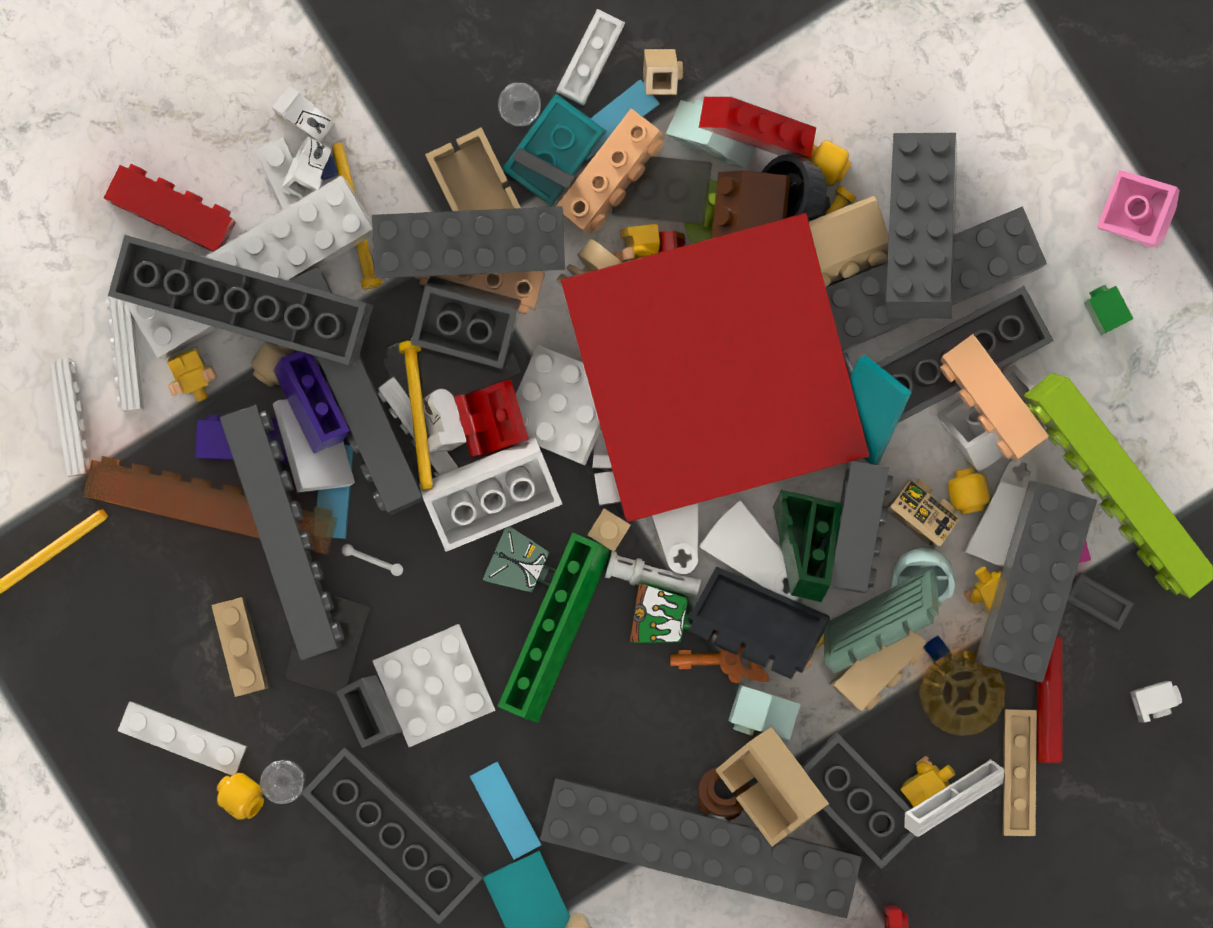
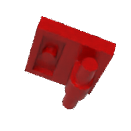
(491, 419)

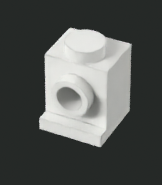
(1155, 700)

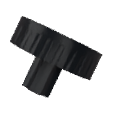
(810, 188)

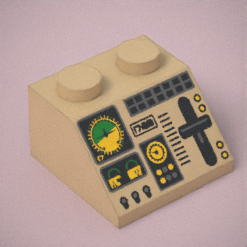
(923, 513)

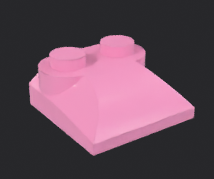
(1139, 209)

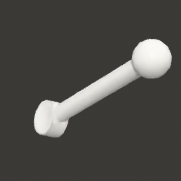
(395, 569)

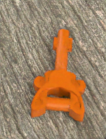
(728, 662)

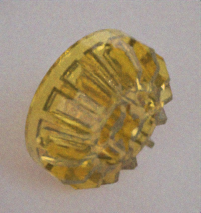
(943, 713)

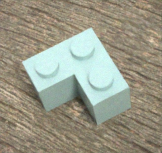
(686, 131)
(760, 711)

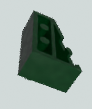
(807, 541)

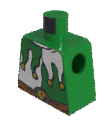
(658, 616)

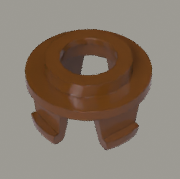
(711, 803)

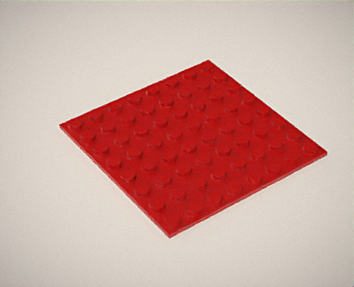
(715, 367)

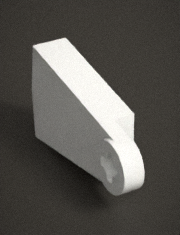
(997, 523)
(678, 531)
(747, 548)

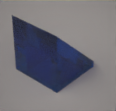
(329, 169)
(936, 648)

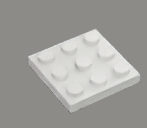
(558, 405)
(434, 685)

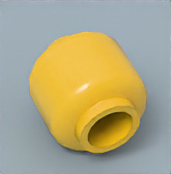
(832, 161)
(968, 491)
(240, 796)

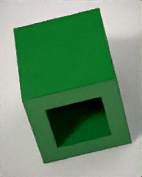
(1107, 309)

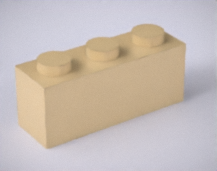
(240, 646)

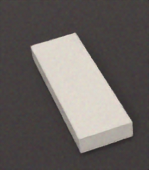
(590, 57)

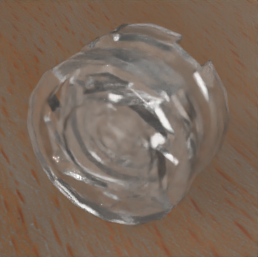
(519, 105)
(283, 781)

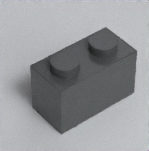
(369, 711)

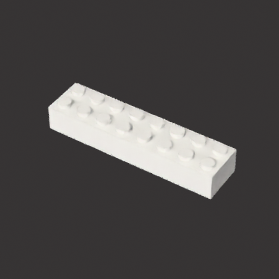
(281, 247)

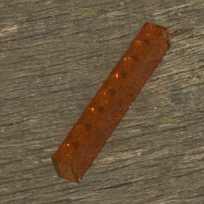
(191, 501)

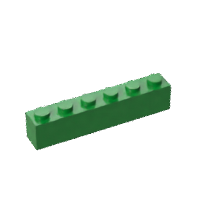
(554, 628)

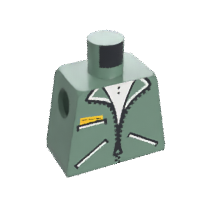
(519, 563)

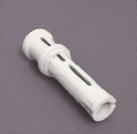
(637, 572)

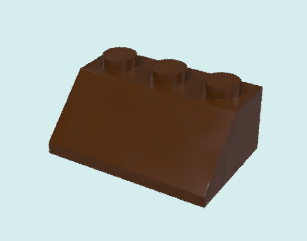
(748, 200)

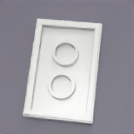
(311, 470)

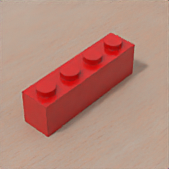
(757, 126)
(170, 209)

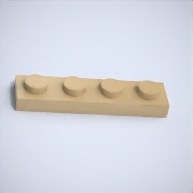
(1019, 772)

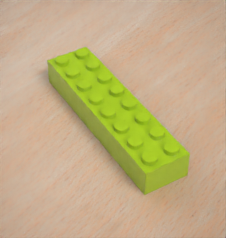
(1119, 485)

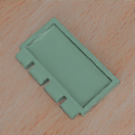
(881, 621)

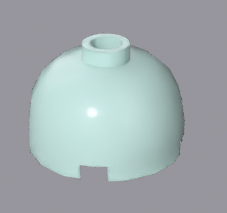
(921, 559)

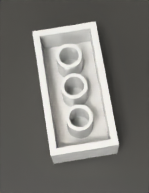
(490, 494)

